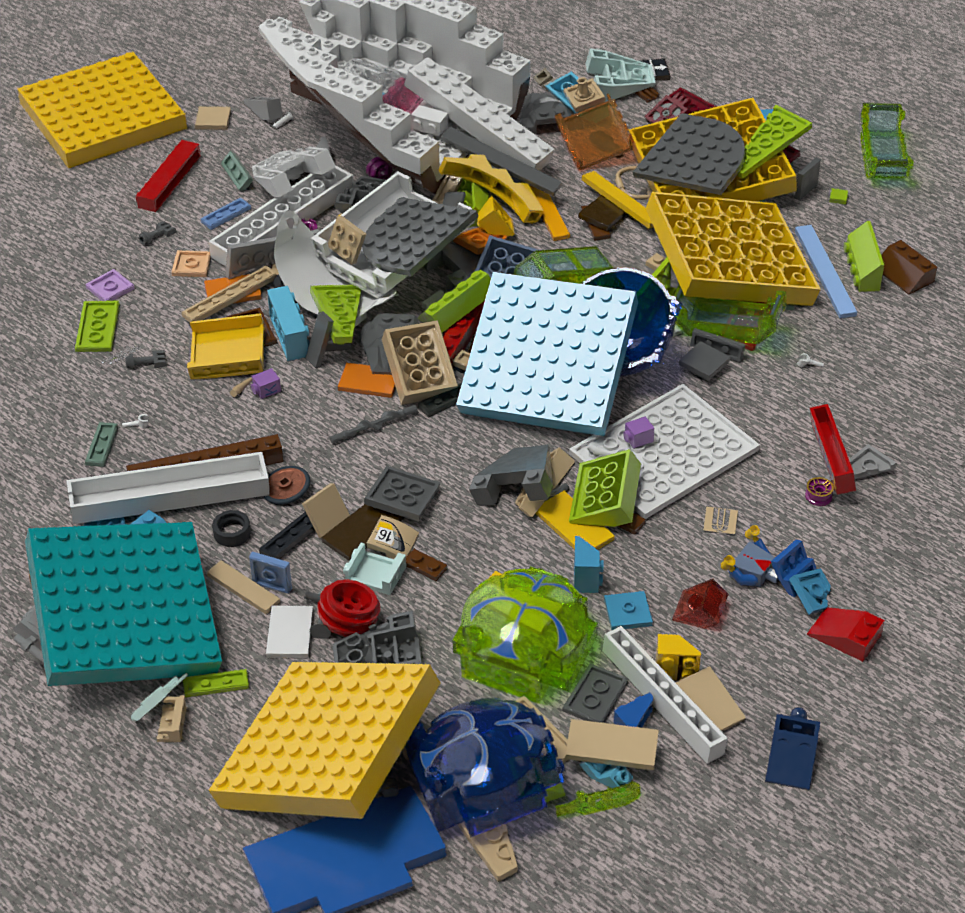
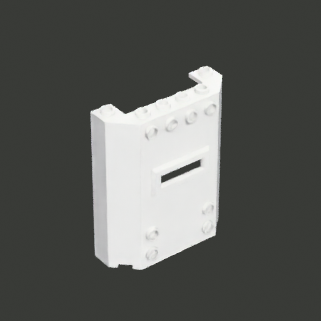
(362, 215)

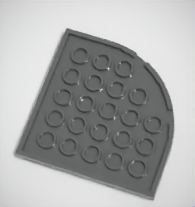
(695, 155)
(413, 234)

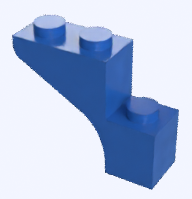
(635, 712)

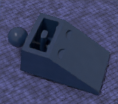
(793, 750)

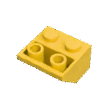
(677, 656)

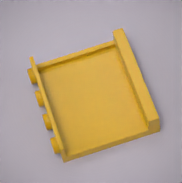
(227, 347)

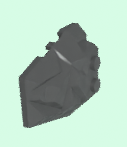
(540, 110)
(359, 190)
(372, 335)
(388, 643)

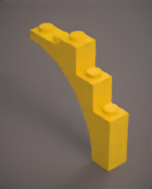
(478, 170)

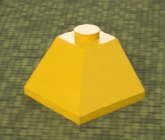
(495, 219)

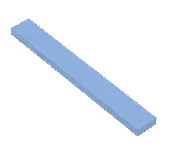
(825, 271)

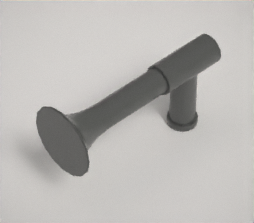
(317, 630)

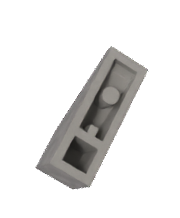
(265, 107)

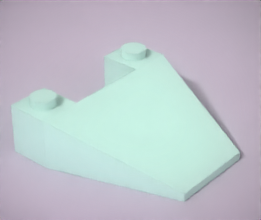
(619, 73)

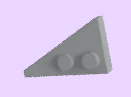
(869, 462)

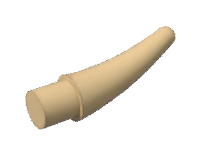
(240, 387)

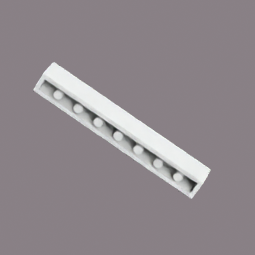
(667, 695)

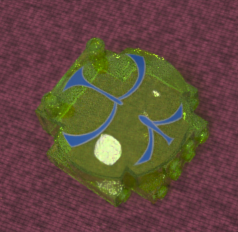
(525, 633)

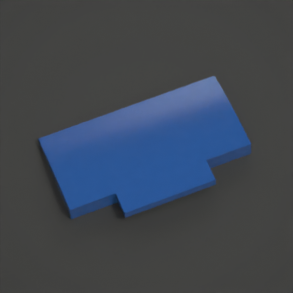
(346, 860)

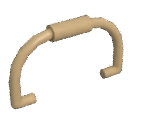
(620, 185)

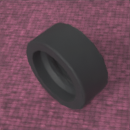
(231, 539)

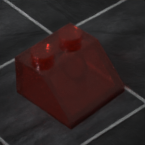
(701, 605)

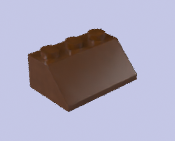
(907, 267)

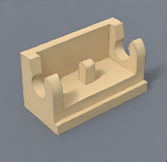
(172, 719)

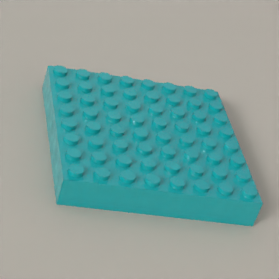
(121, 603)

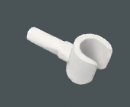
(805, 359)
(142, 422)

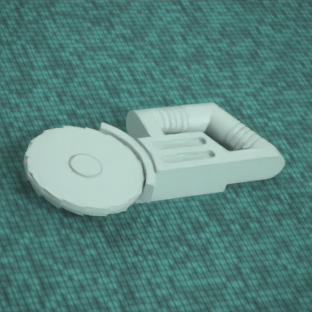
(155, 697)

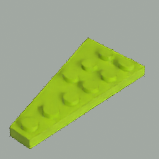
(341, 305)

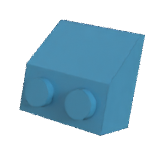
(587, 567)

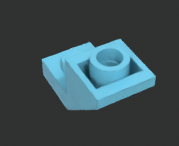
(607, 774)

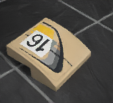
(392, 537)

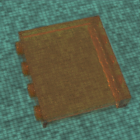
(595, 134)

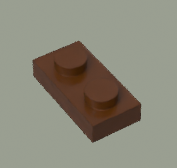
(425, 564)

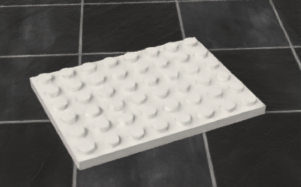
(687, 450)

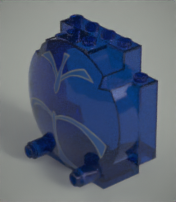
(484, 764)

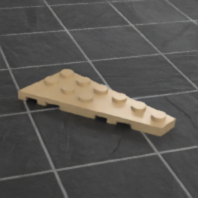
(494, 850)

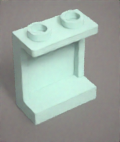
(375, 570)

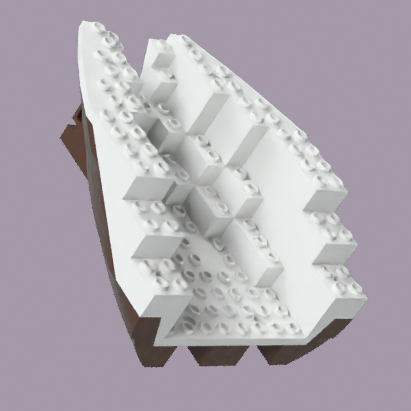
(398, 38)

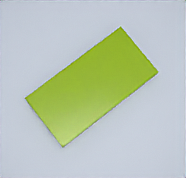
(97, 326)

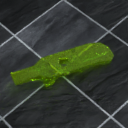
(610, 799)

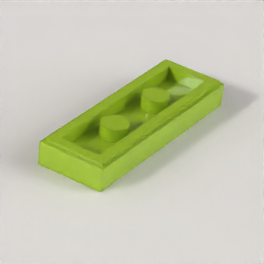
(215, 683)

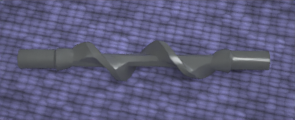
(377, 424)

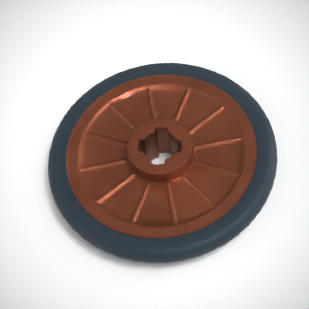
(287, 484)

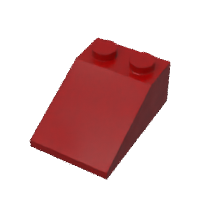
(848, 631)

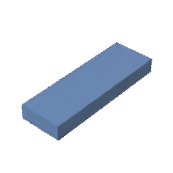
(225, 213)

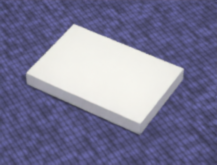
(289, 632)

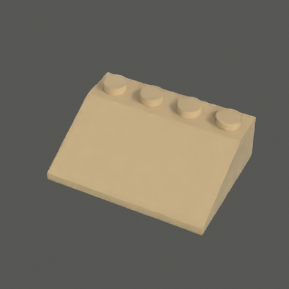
(418, 361)

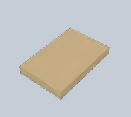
(712, 698)

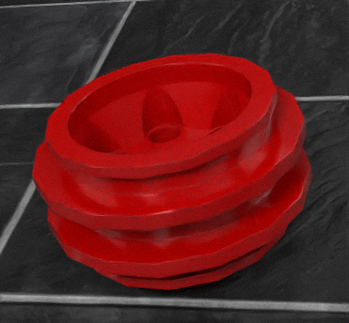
(348, 607)

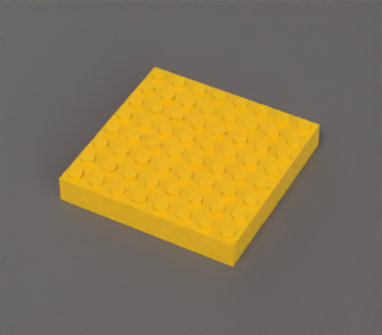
(101, 109)
(767, 181)
(731, 249)
(326, 738)

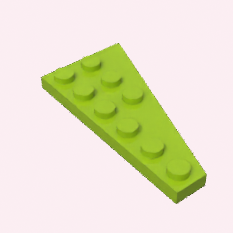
(772, 137)

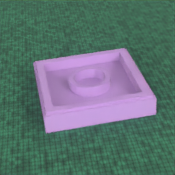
(110, 286)

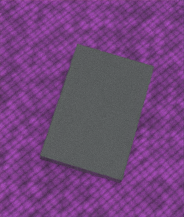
(595, 694)

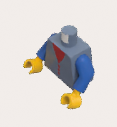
(753, 562)

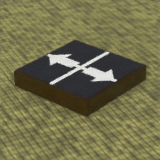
(659, 68)

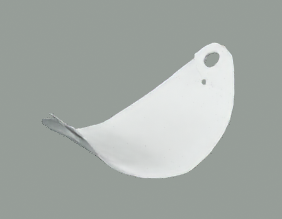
(302, 268)

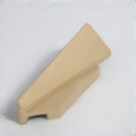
(560, 464)

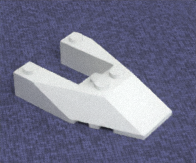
(286, 165)

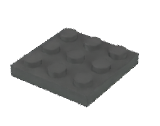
(402, 493)

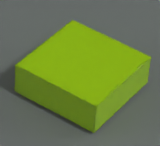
(838, 196)

